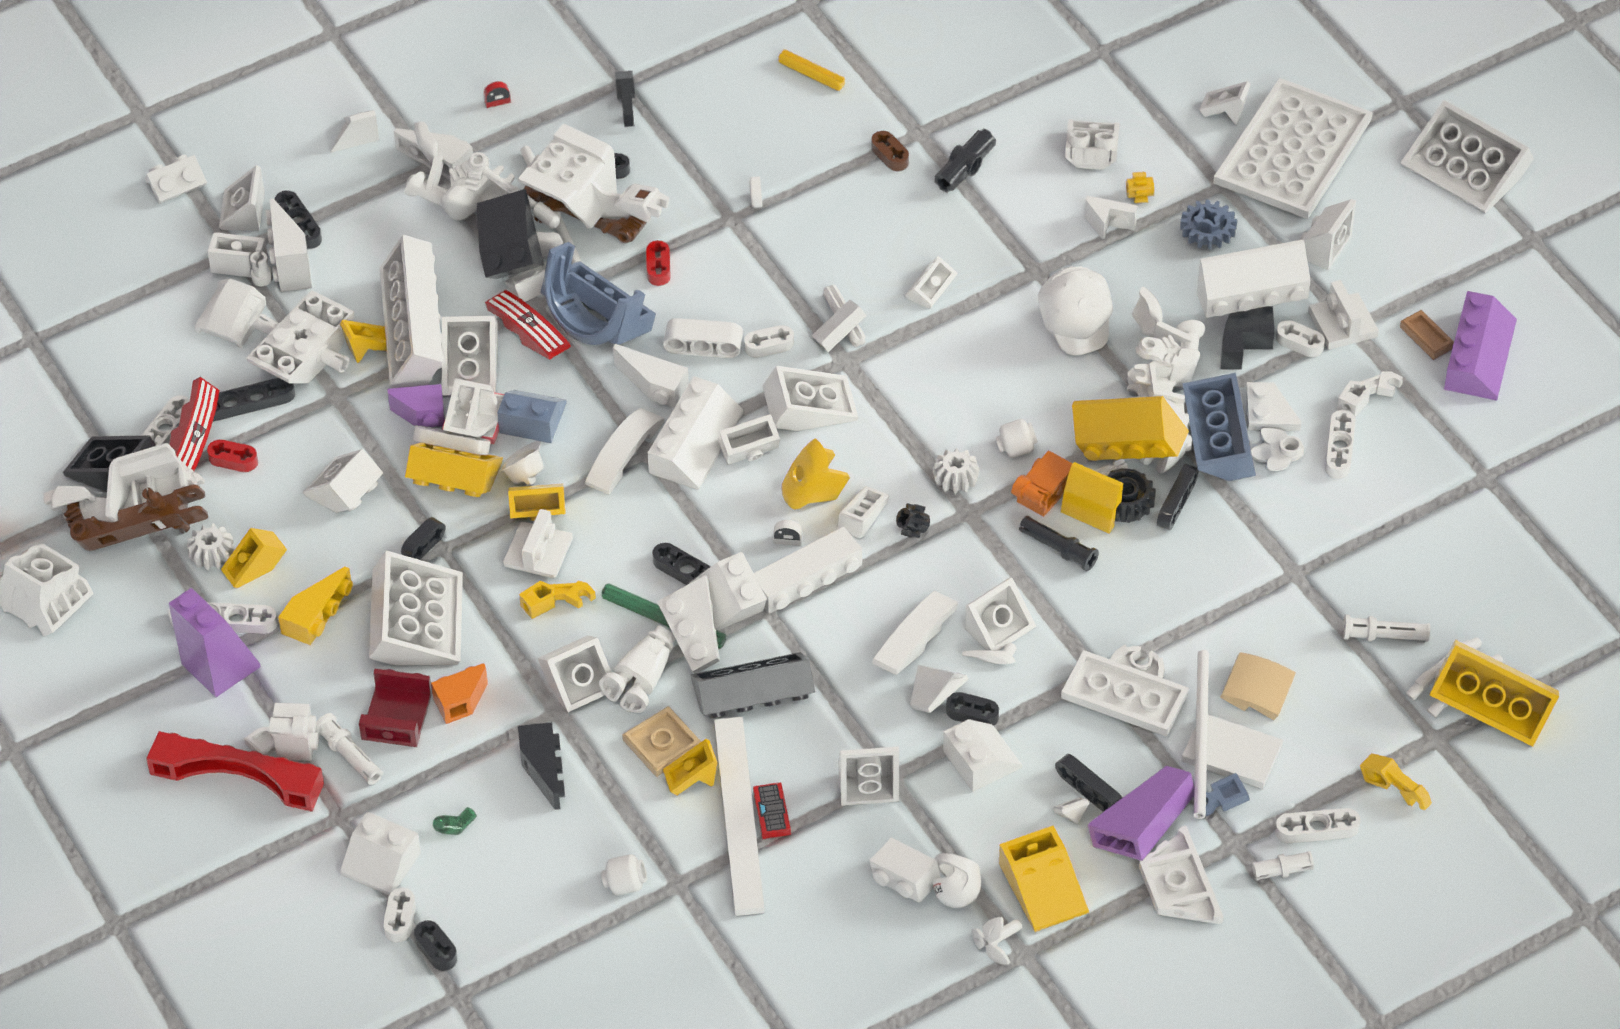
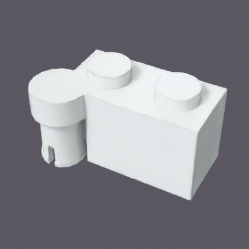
(240, 257)
(294, 731)

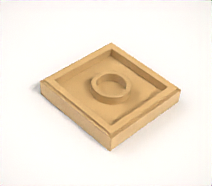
(660, 740)

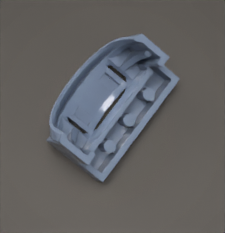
(567, 281)

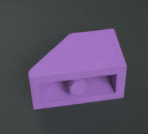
(418, 404)

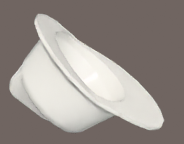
(524, 464)

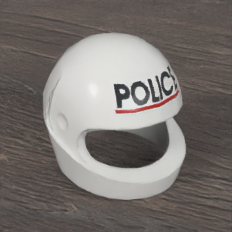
(960, 883)

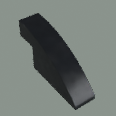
(1246, 331)

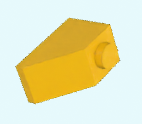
(253, 557)

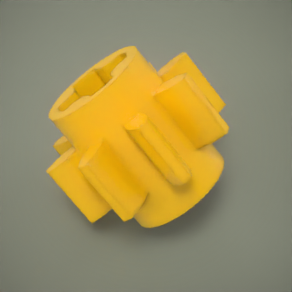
(1139, 187)

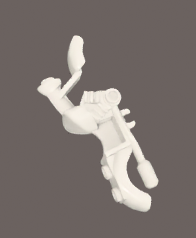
(472, 184)
(1173, 363)

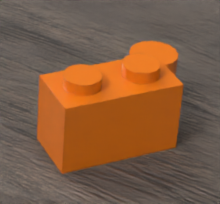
(1043, 483)

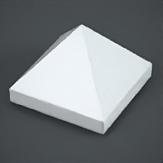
(1072, 809)

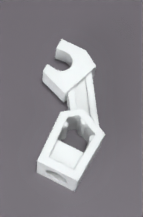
(1356, 394)

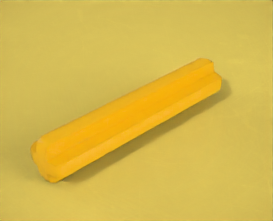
(811, 70)

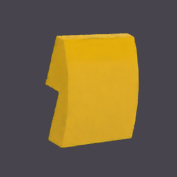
(1091, 497)

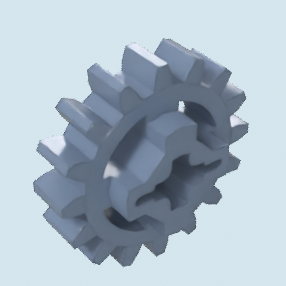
(1208, 224)

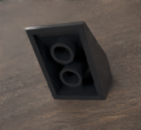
(507, 235)
(93, 460)

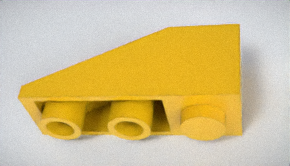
(310, 609)

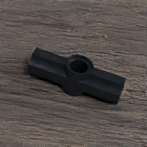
(965, 160)

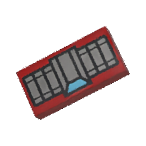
(771, 810)

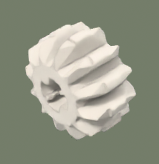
(956, 471)
(210, 547)

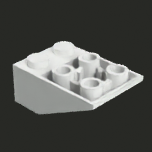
(289, 250)

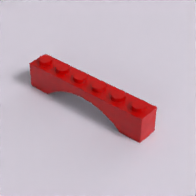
(181, 757)

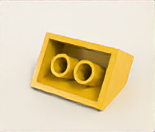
(452, 469)

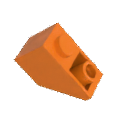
(460, 692)

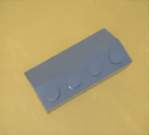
(1219, 427)

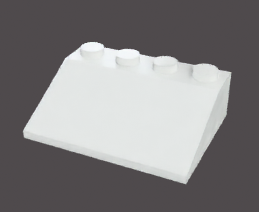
(1467, 157)
(415, 612)

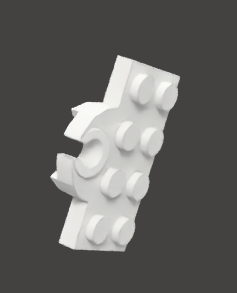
(1126, 689)

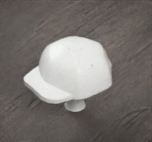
(1076, 309)

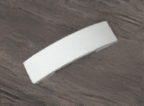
(620, 448)

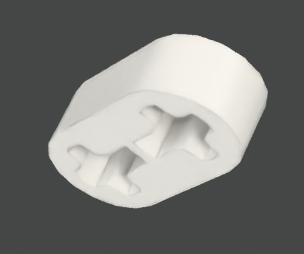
(1300, 338)
(769, 341)
(393, 914)

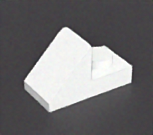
(1227, 99)
(1106, 213)

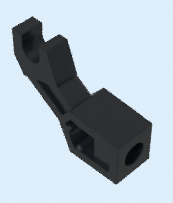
(625, 92)

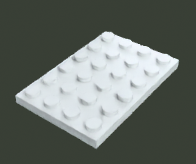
(1293, 148)

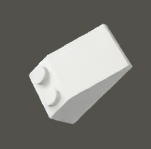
(469, 350)
(808, 399)
(869, 776)

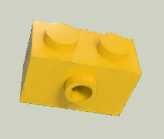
(528, 500)

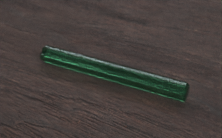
(643, 607)

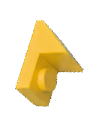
(363, 337)
(693, 766)

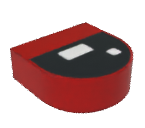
(496, 94)

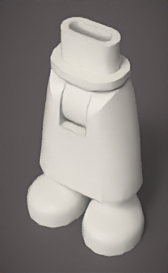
(644, 663)

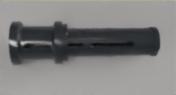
(1069, 548)

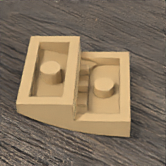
(1258, 685)

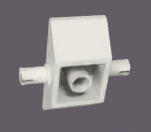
(303, 340)

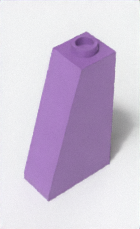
(1143, 815)

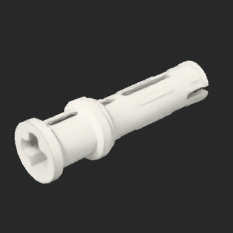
(1371, 628)
(341, 741)

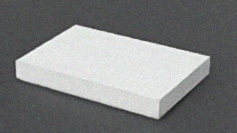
(1236, 750)

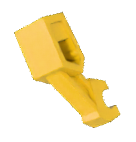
(535, 605)
(1385, 772)

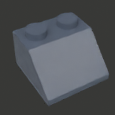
(530, 415)

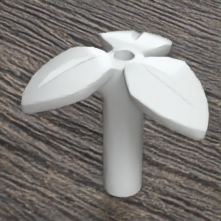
(993, 934)

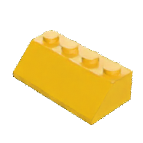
(1127, 428)
(1494, 693)

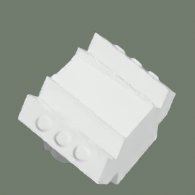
(42, 588)

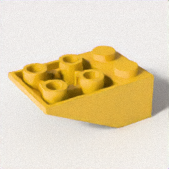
(1042, 878)

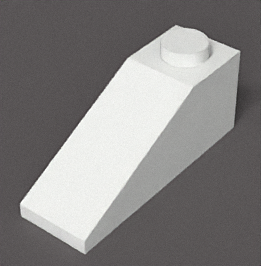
(452, 149)
(653, 376)

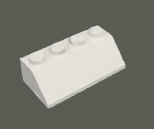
(1253, 278)
(690, 436)

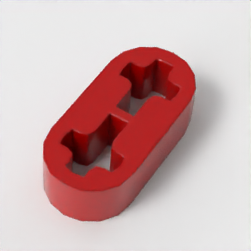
(653, 263)
(233, 455)

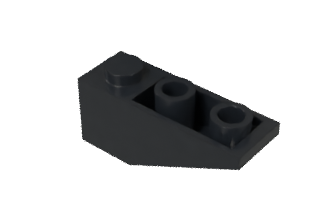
(539, 759)

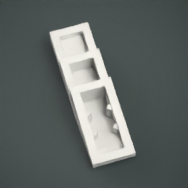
(914, 632)

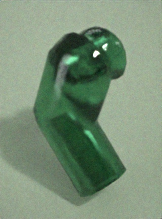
(454, 824)

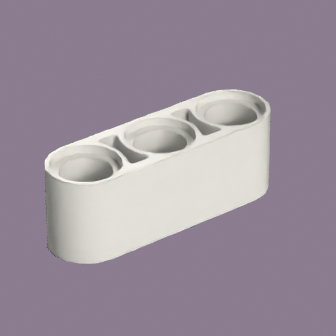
(703, 338)

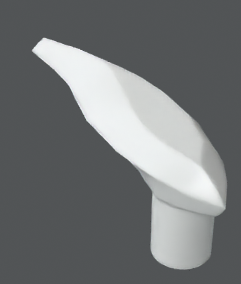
(994, 657)

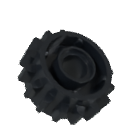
(1136, 495)

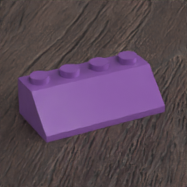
(1480, 347)

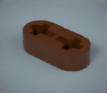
(886, 153)

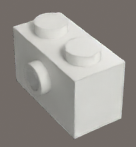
(749, 440)
(904, 870)

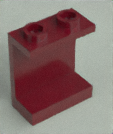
(396, 708)

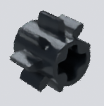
(913, 520)

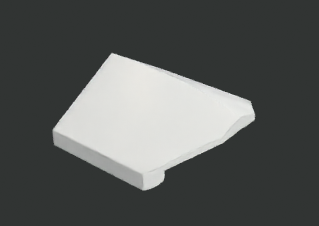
(471, 409)

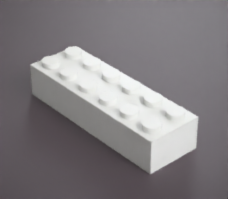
(411, 313)

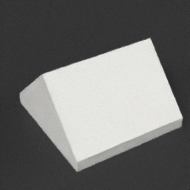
(243, 202)
(998, 616)

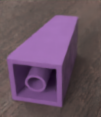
(209, 644)

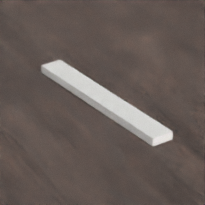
(739, 816)

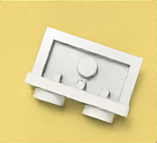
(175, 179)

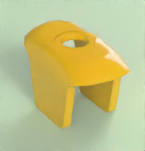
(817, 480)

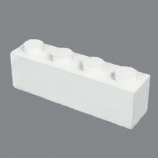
(809, 569)

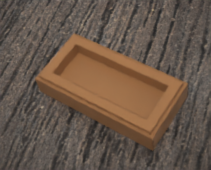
(1427, 334)

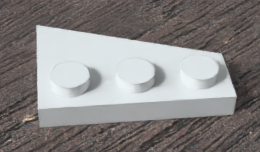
(691, 621)

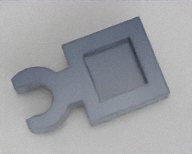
(1226, 793)

